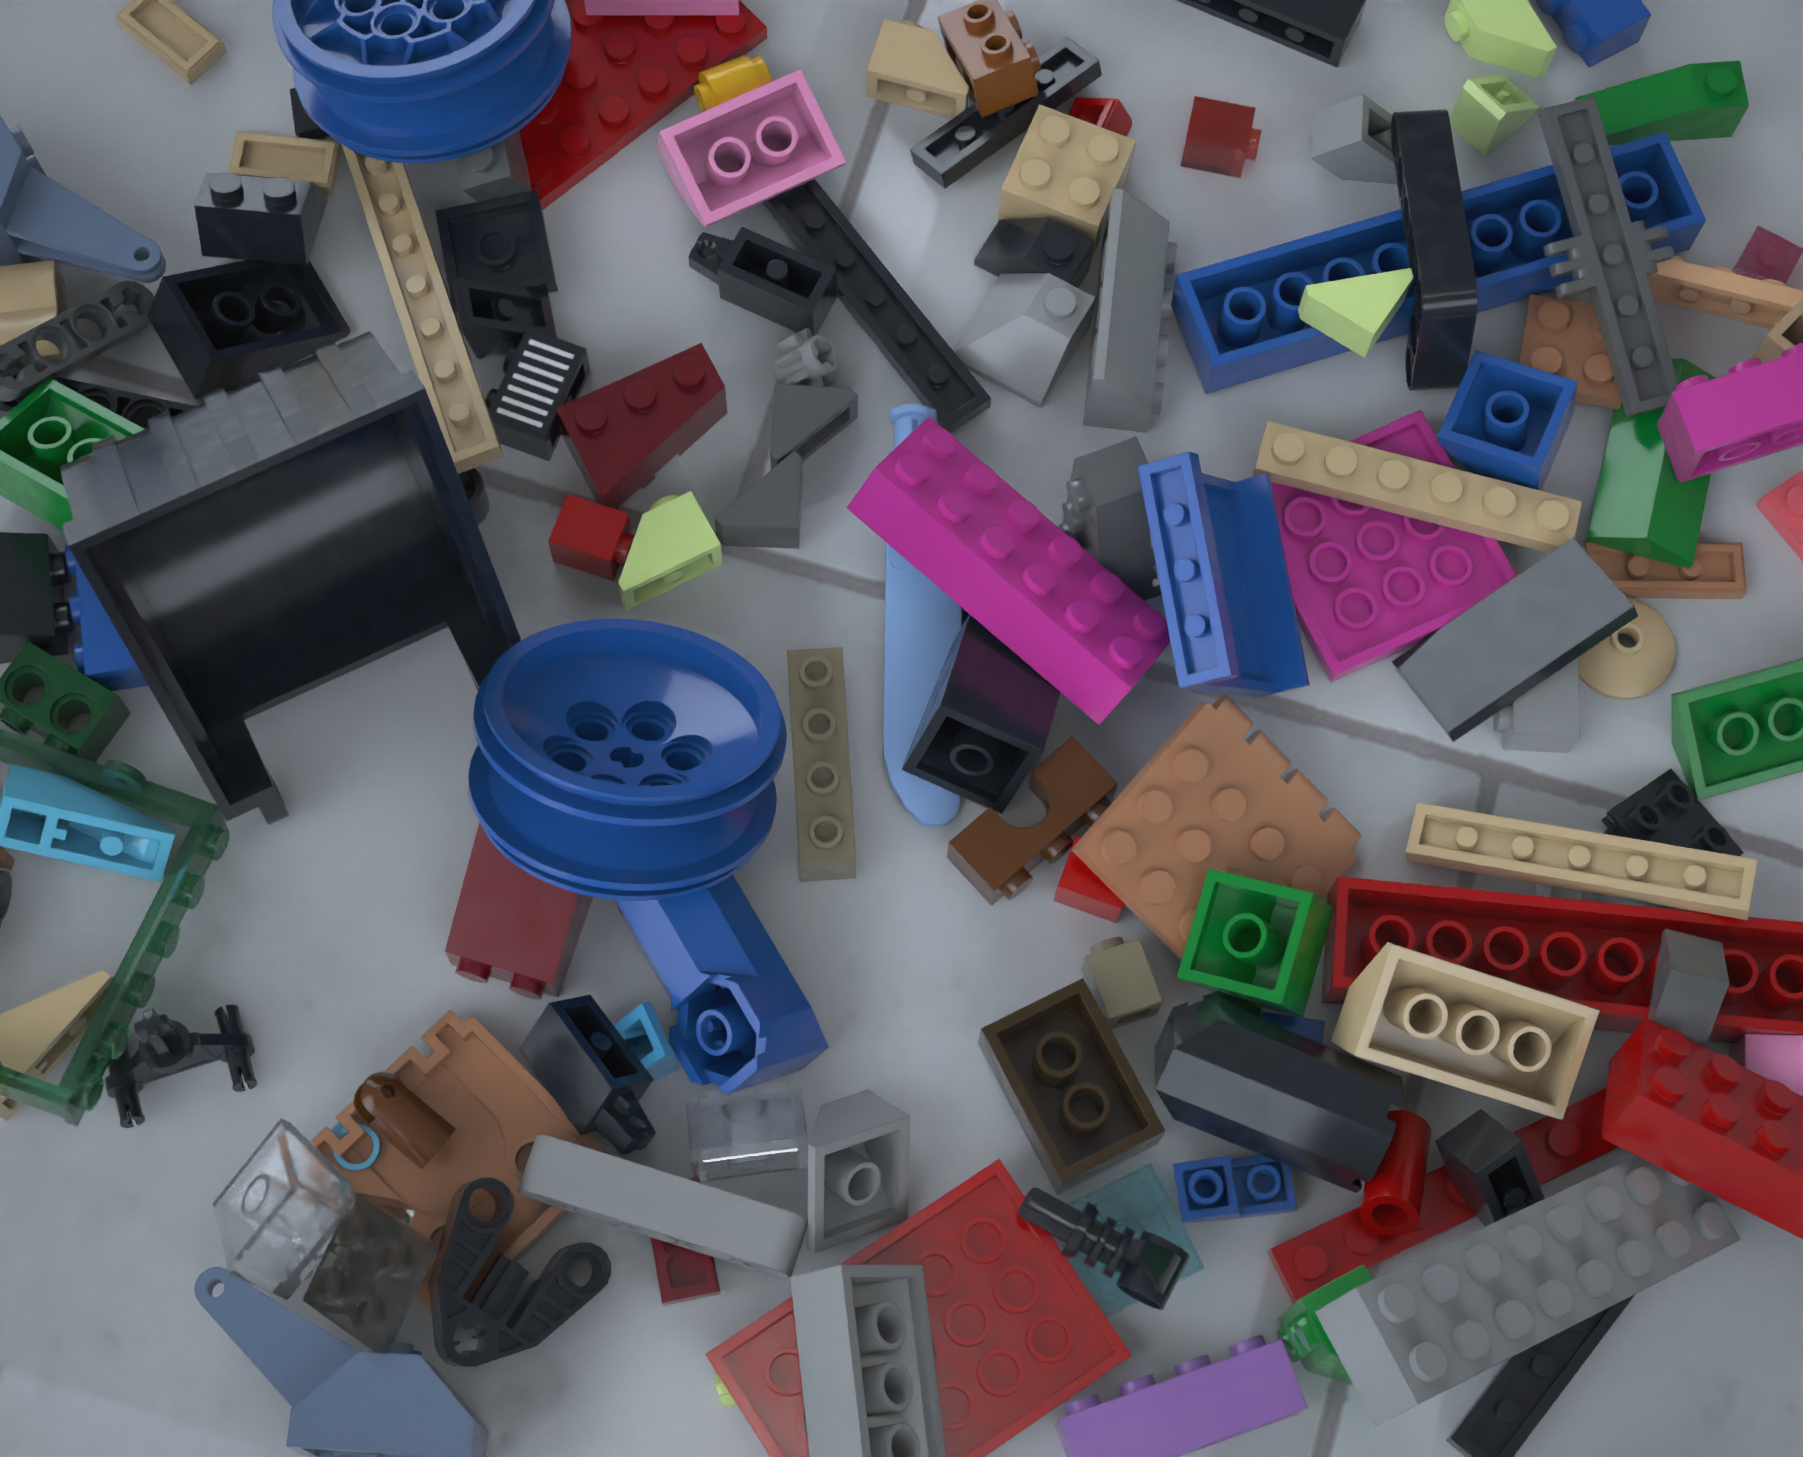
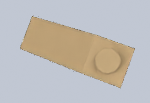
(47, 1028)

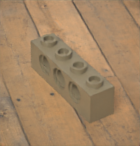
(821, 764)

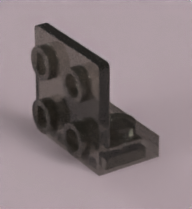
(371, 1270)

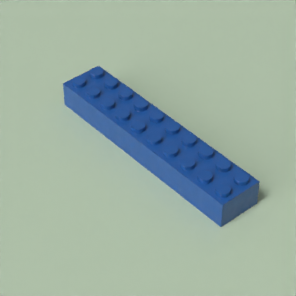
(1245, 313)

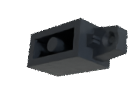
(767, 278)
(590, 1072)

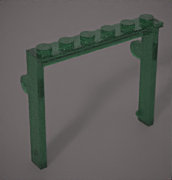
(155, 938)

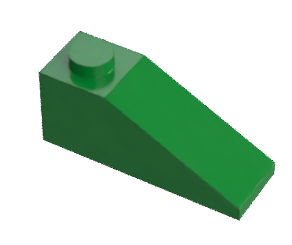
(1682, 101)

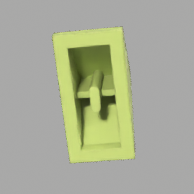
(1490, 111)
(1355, 308)

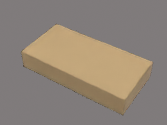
(172, 36)
(286, 158)

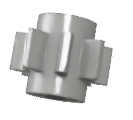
(806, 360)

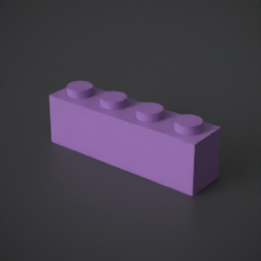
(1187, 1411)

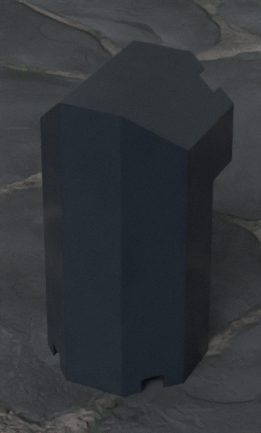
(1275, 1090)

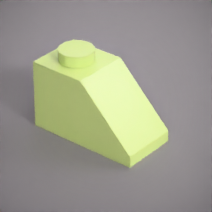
(1501, 34)
(668, 550)

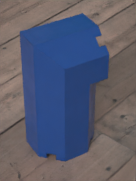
(732, 991)

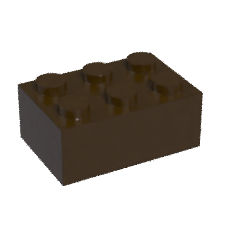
(1070, 1086)

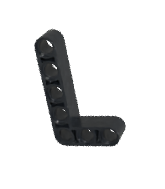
(1436, 250)

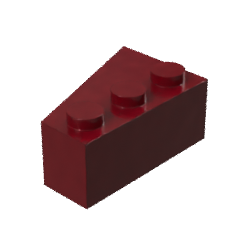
(641, 423)

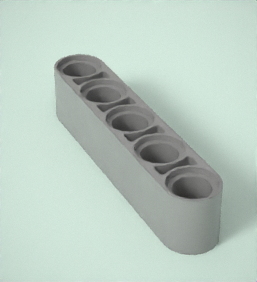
(663, 1206)

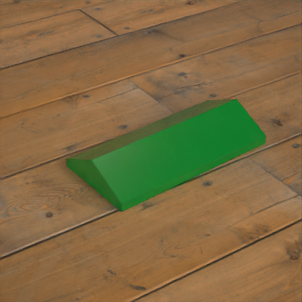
(1637, 494)
(1740, 729)

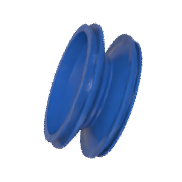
(423, 73)
(626, 758)

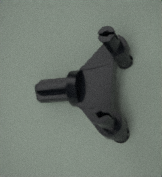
(169, 1049)

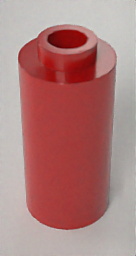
(1395, 1194)

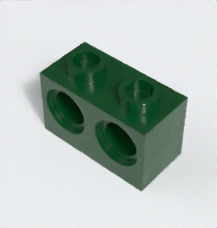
(64, 698)

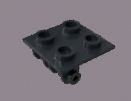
(1670, 815)

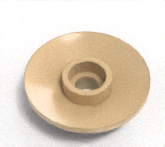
(1631, 671)

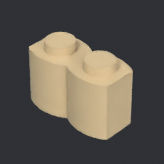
(28, 298)

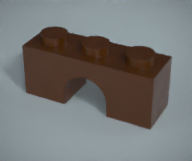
(1001, 856)

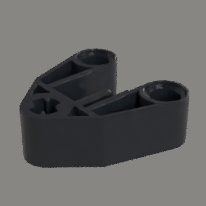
(460, 1257)

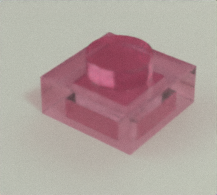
(1768, 257)

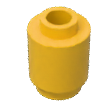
(730, 80)

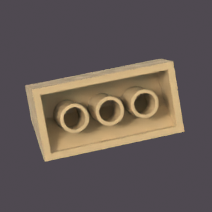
(1466, 1029)

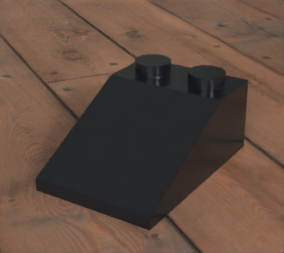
(241, 319)

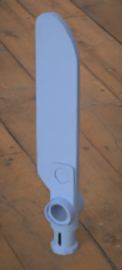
(917, 639)

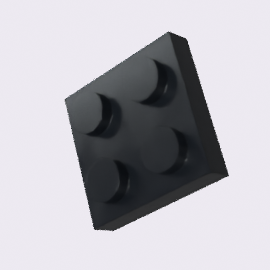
(498, 243)

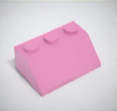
(749, 149)

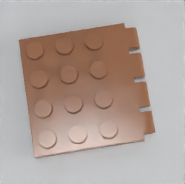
(1216, 807)
(496, 1121)

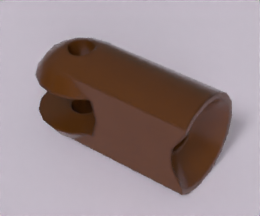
(401, 1117)

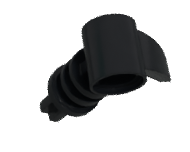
(1146, 1264)

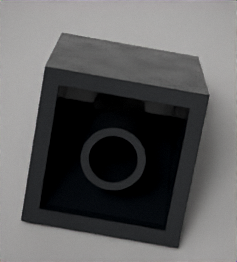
(33, 595)
(982, 721)

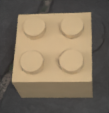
(1066, 173)

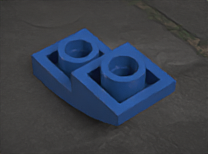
(1233, 1188)

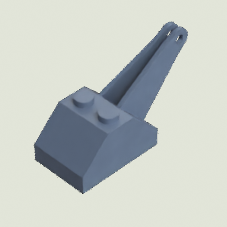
(58, 225)
(342, 1396)

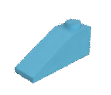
(79, 825)

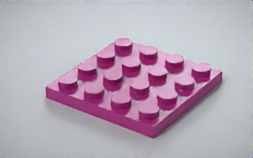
(1378, 578)

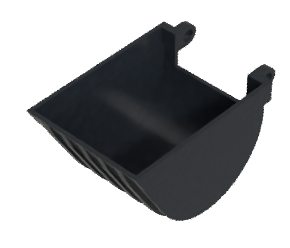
(282, 549)

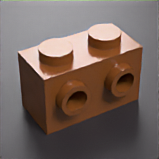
(990, 55)

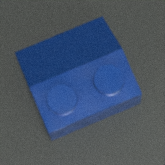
(1508, 420)

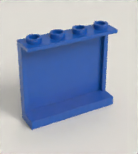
(1223, 580)

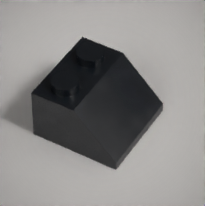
(258, 218)

